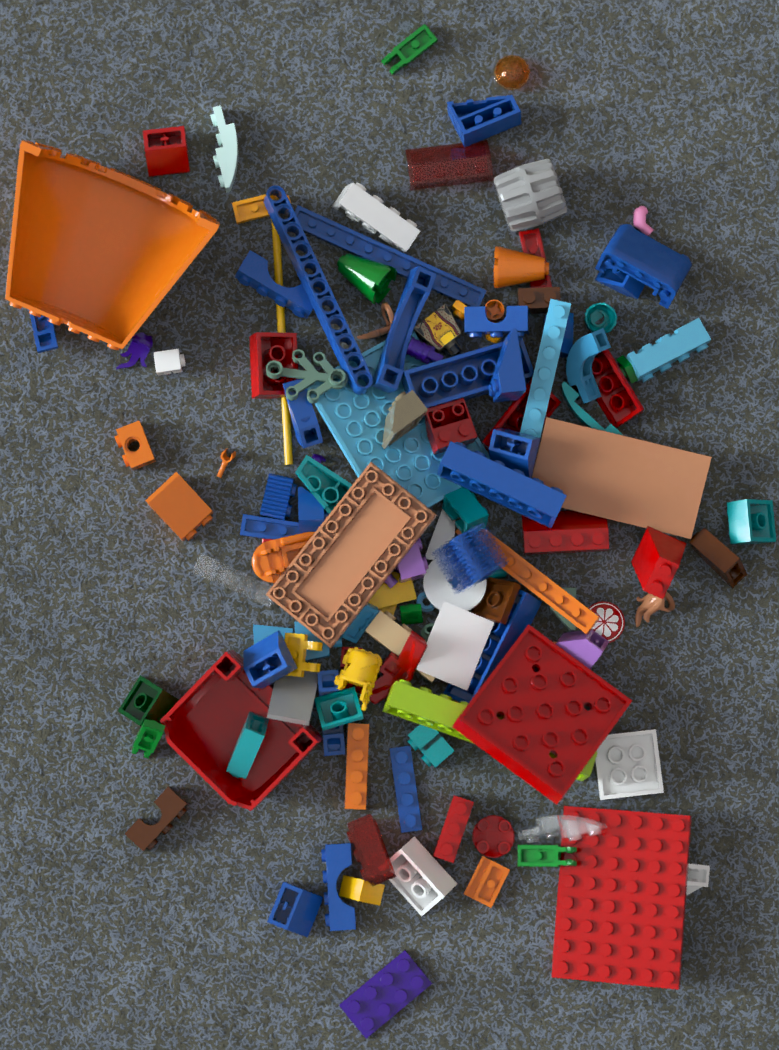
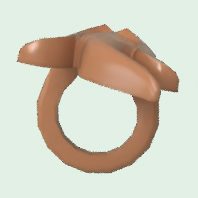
(384, 330)
(650, 605)

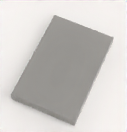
(293, 698)

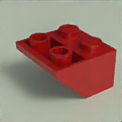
(166, 151)
(449, 423)

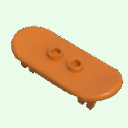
(275, 555)

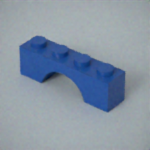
(255, 274)
(340, 915)

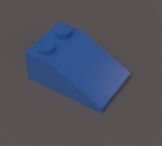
(508, 376)

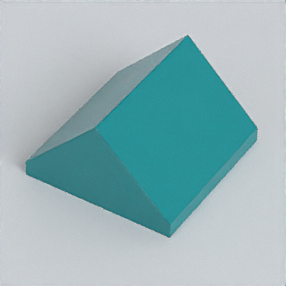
(338, 708)

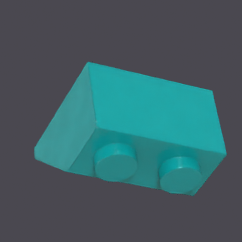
(751, 521)

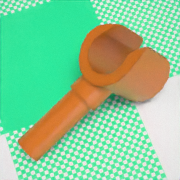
(225, 460)

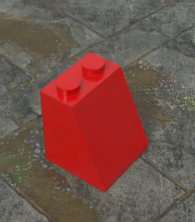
(657, 561)

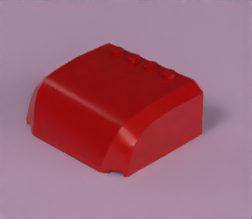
(209, 722)

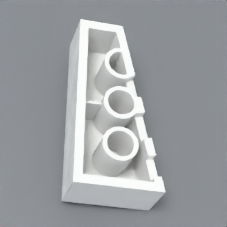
(377, 217)

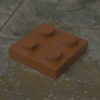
(497, 600)

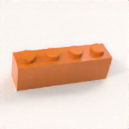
(357, 766)

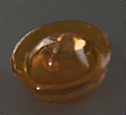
(511, 72)

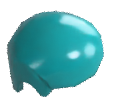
(598, 311)

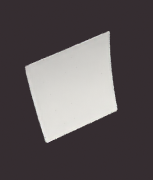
(455, 645)

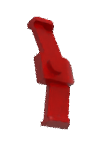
(398, 668)

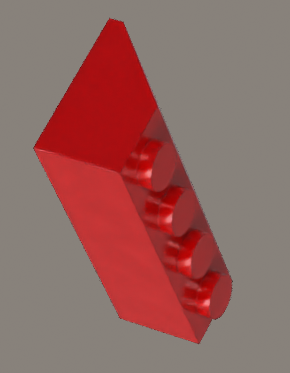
(569, 534)

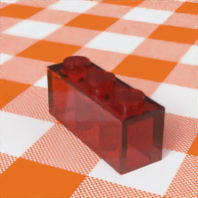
(370, 850)

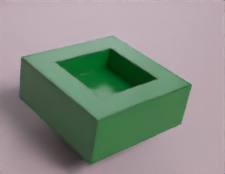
(627, 369)
(411, 613)

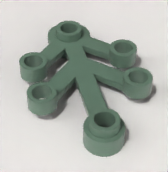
(309, 375)

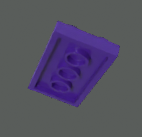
(385, 994)

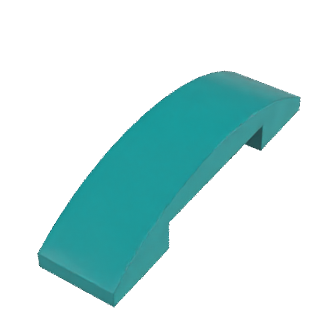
(570, 397)

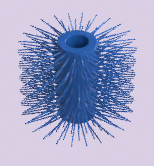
(471, 559)

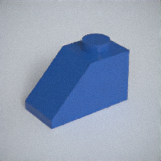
(310, 511)

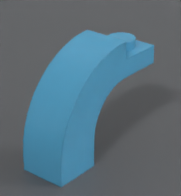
(580, 364)

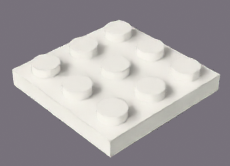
(629, 765)

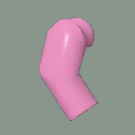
(639, 220)

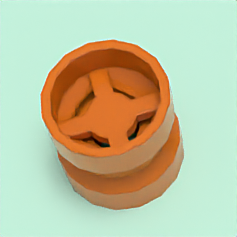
(496, 308)

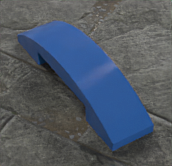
(44, 333)
(332, 738)

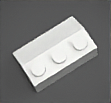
(420, 876)

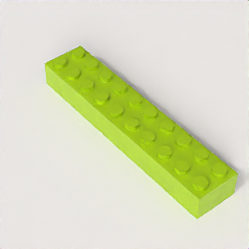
(438, 713)

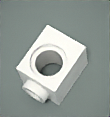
(169, 361)

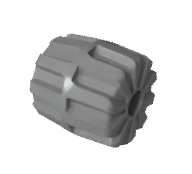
(530, 195)

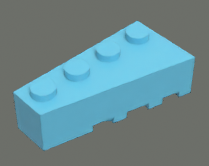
(668, 350)

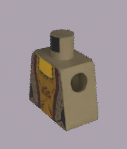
(440, 331)

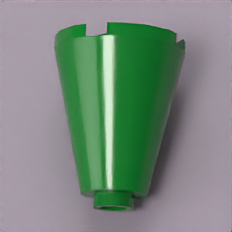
(367, 276)

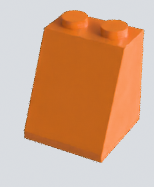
(180, 507)

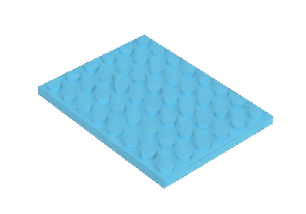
(359, 428)

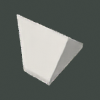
(697, 877)

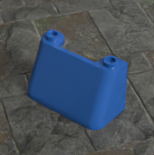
(646, 262)

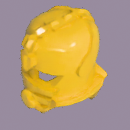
(361, 672)

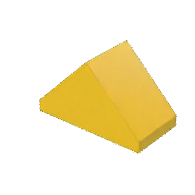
(361, 891)

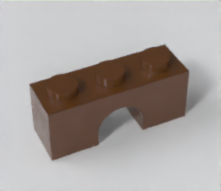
(171, 807)

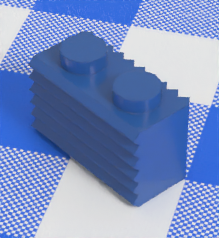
(277, 497)

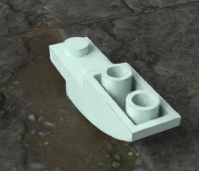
(228, 154)

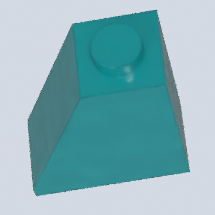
(247, 745)

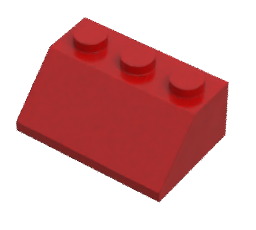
(266, 348)

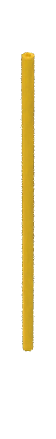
(281, 328)

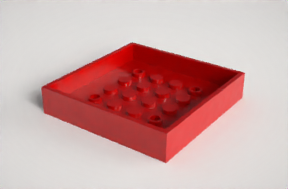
(542, 714)

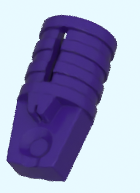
(423, 352)

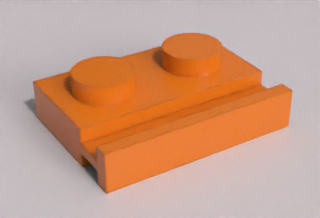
(486, 881)

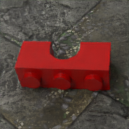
(453, 829)

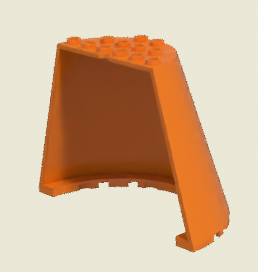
(96, 244)

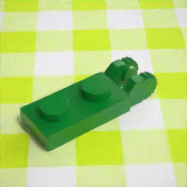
(411, 48)
(148, 737)
(544, 856)

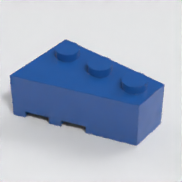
(483, 118)

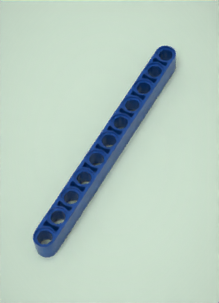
(316, 299)

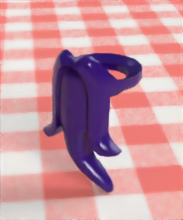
(138, 348)

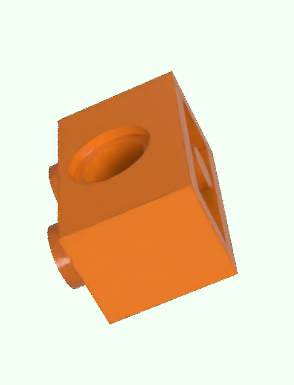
(131, 433)

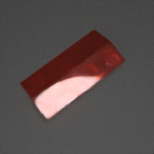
(449, 165)

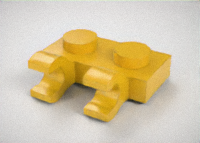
(297, 646)

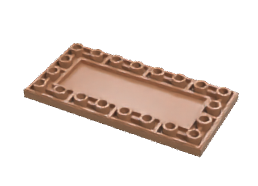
(622, 477)
(351, 554)

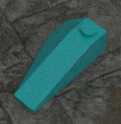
(322, 483)

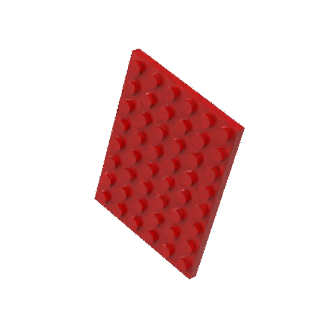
(623, 900)

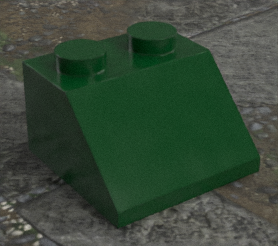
(147, 702)

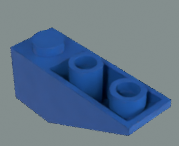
(303, 418)

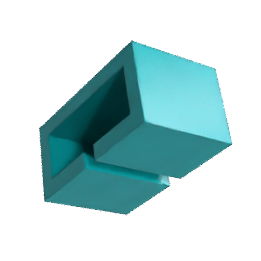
(464, 505)
(430, 744)

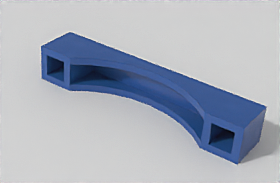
(394, 351)

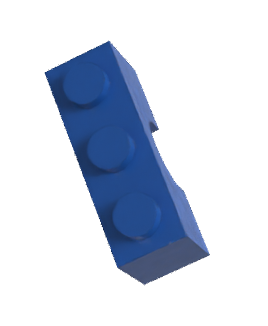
(477, 323)

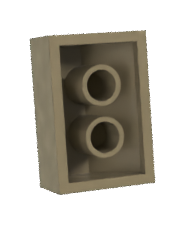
(402, 417)

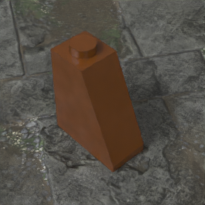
(718, 557)

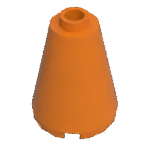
(517, 267)

